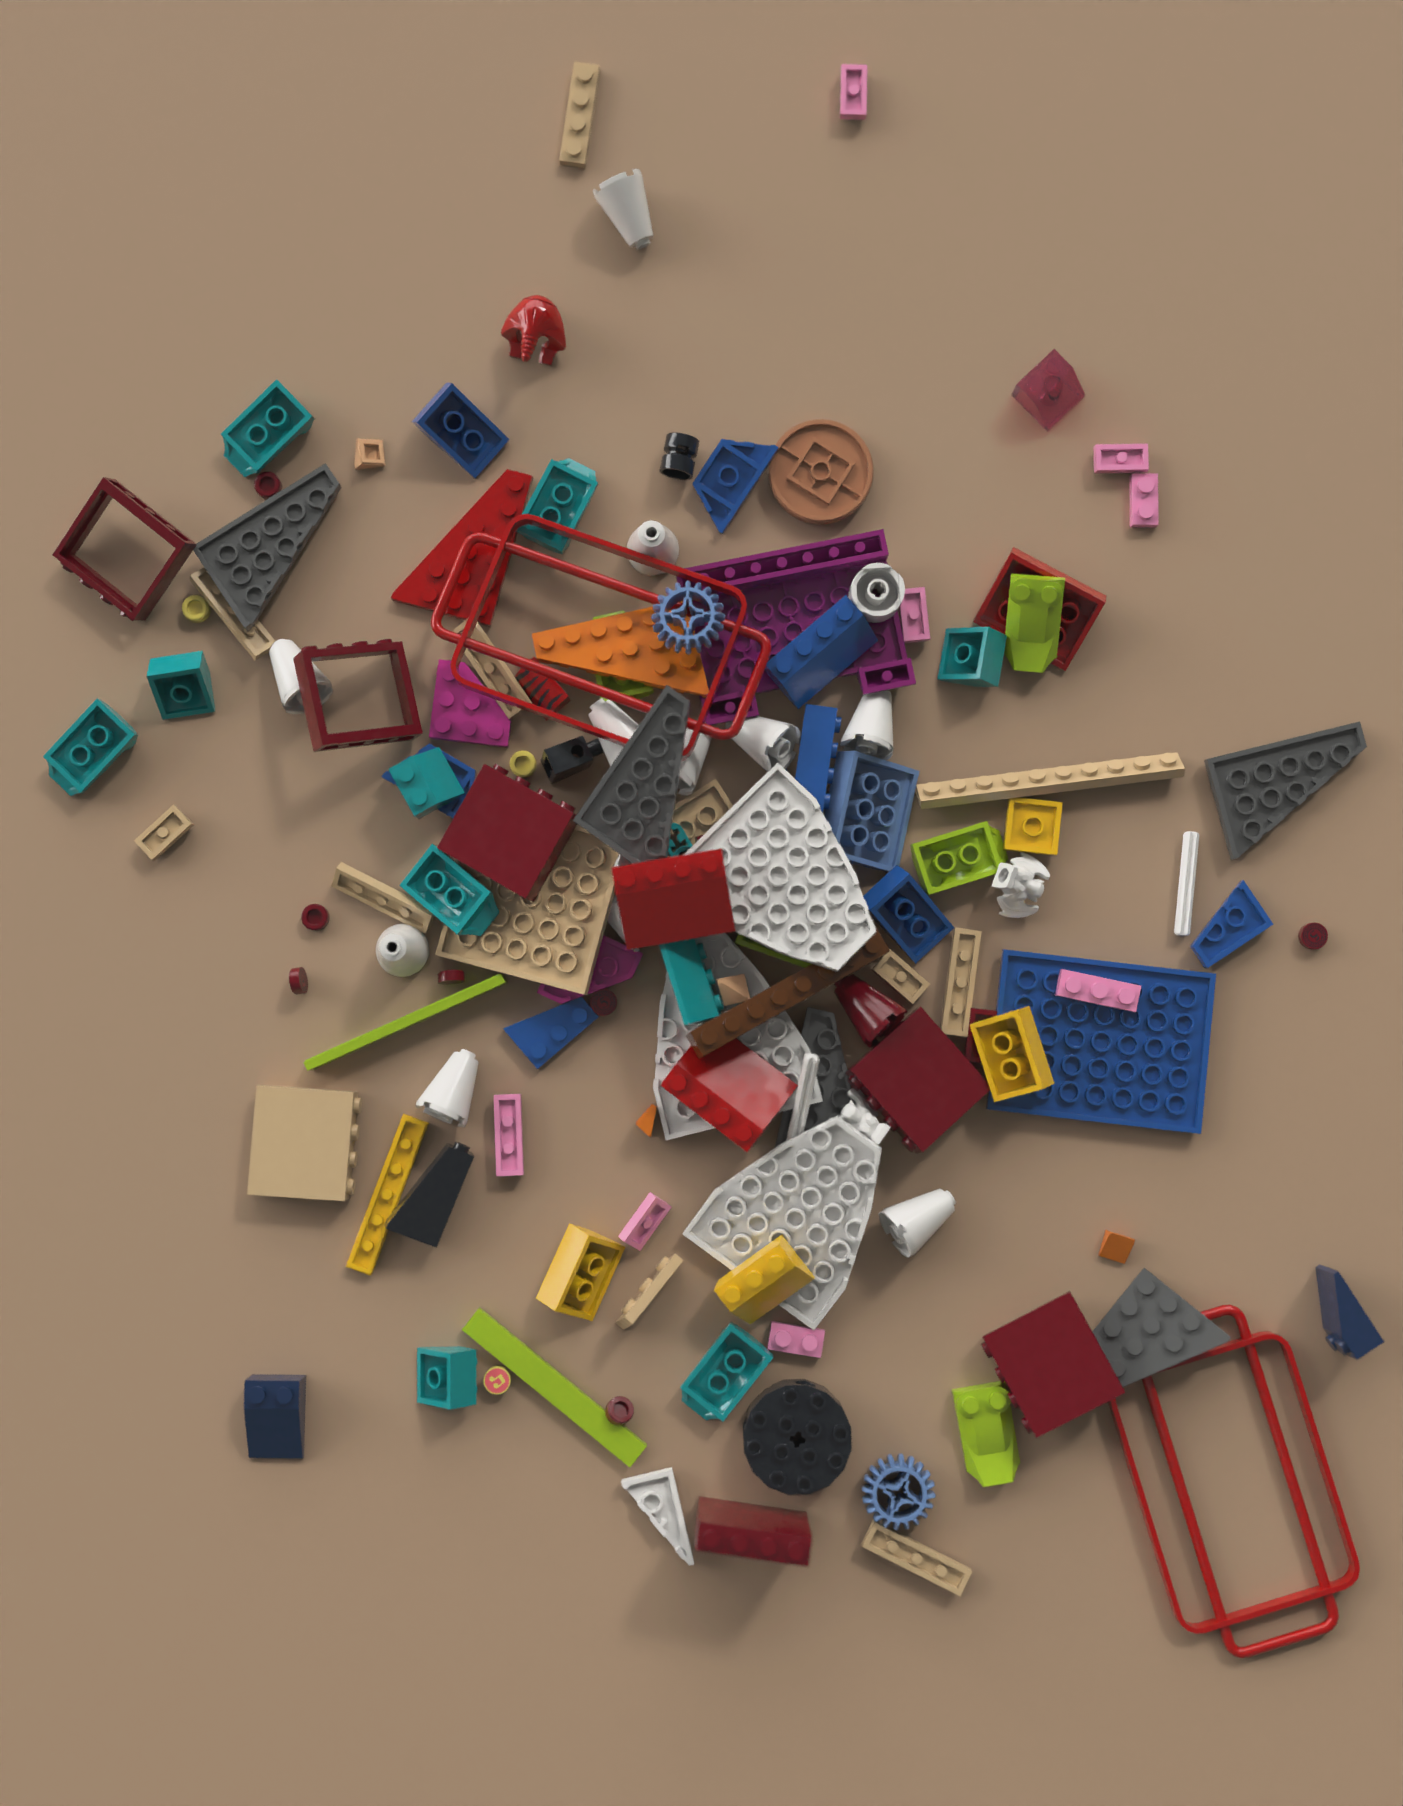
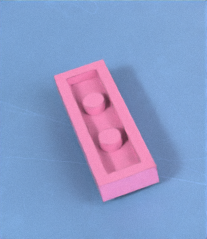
(1098, 990)
(508, 1135)

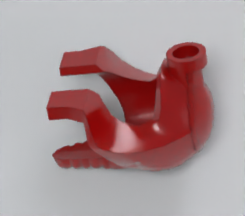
(534, 318)

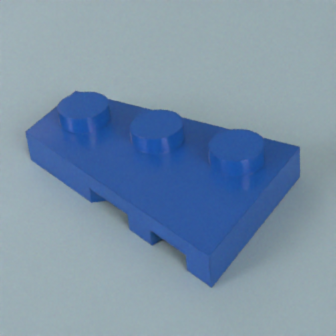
(1231, 926)
(551, 1030)

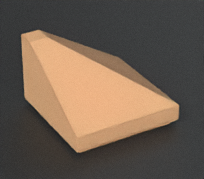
(369, 454)
(733, 989)

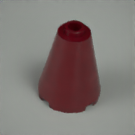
(868, 1009)

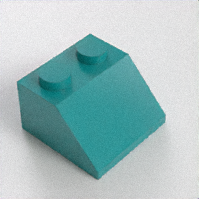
(972, 656)
(181, 685)
(426, 782)
(446, 1376)

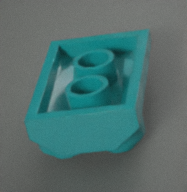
(265, 429)
(560, 498)
(89, 747)
(451, 893)
(725, 1373)

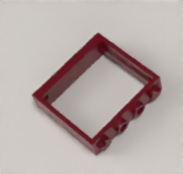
(84, 523)
(312, 704)

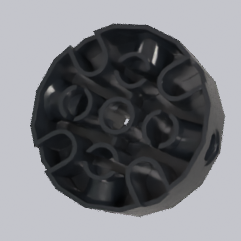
(803, 1464)

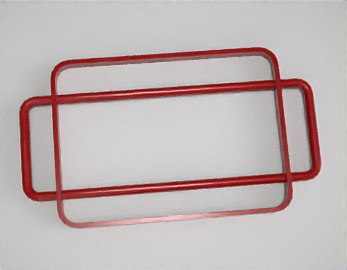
(504, 545)
(1325, 1587)

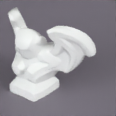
(1019, 884)
(863, 1117)

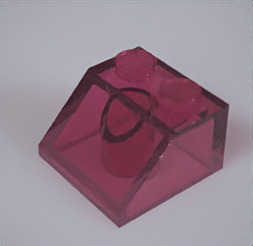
(1049, 390)

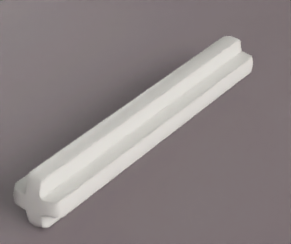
(1186, 883)
(803, 1095)

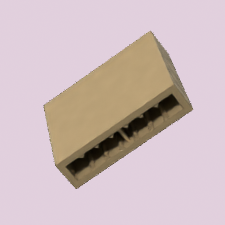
(304, 1143)

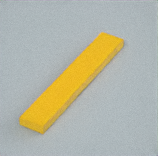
(387, 1194)

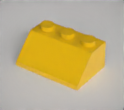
(1012, 1054)
(580, 1272)
(763, 1281)

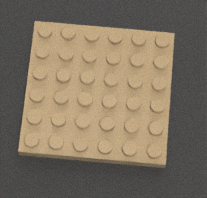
(556, 934)

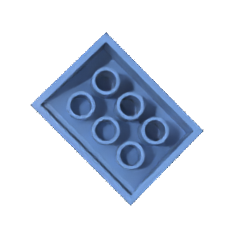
(870, 808)

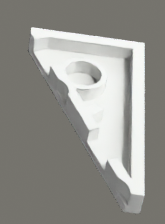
(659, 1499)

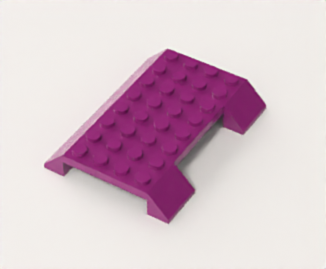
(783, 598)

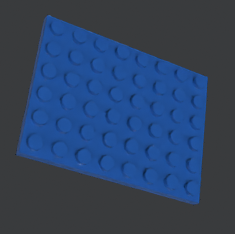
(1112, 1061)

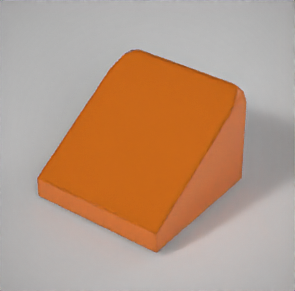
(647, 1119)
(1116, 1246)

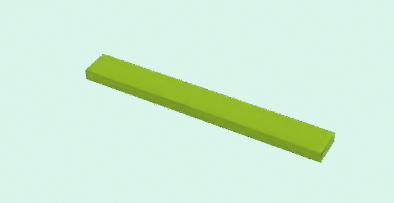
(405, 1022)
(553, 1386)

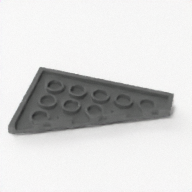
(260, 546)
(1267, 782)
(638, 793)
(823, 1040)
(1153, 1330)

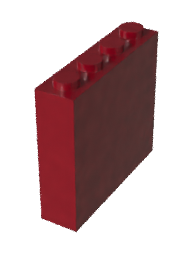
(509, 831)
(917, 1081)
(1052, 1365)
(753, 1531)

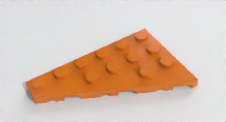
(624, 649)

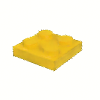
(1032, 826)

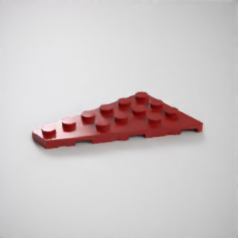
(488, 515)

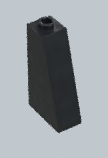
(431, 1199)

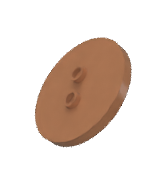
(821, 471)

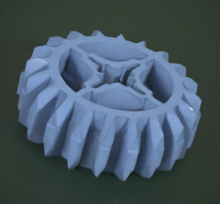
(697, 619)
(894, 1502)

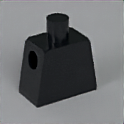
(560, 762)

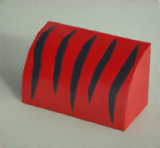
(542, 690)

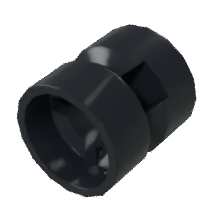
(680, 451)

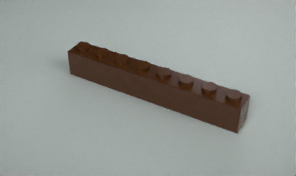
(778, 999)

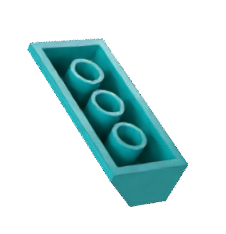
(691, 981)

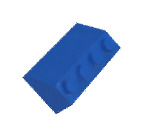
(821, 652)

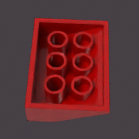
(1079, 606)
(673, 899)
(731, 1090)

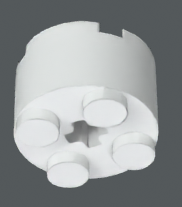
(888, 584)

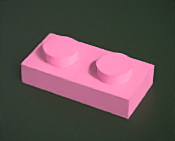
(853, 92)
(1121, 458)
(1143, 500)
(914, 616)
(644, 1221)
(795, 1339)

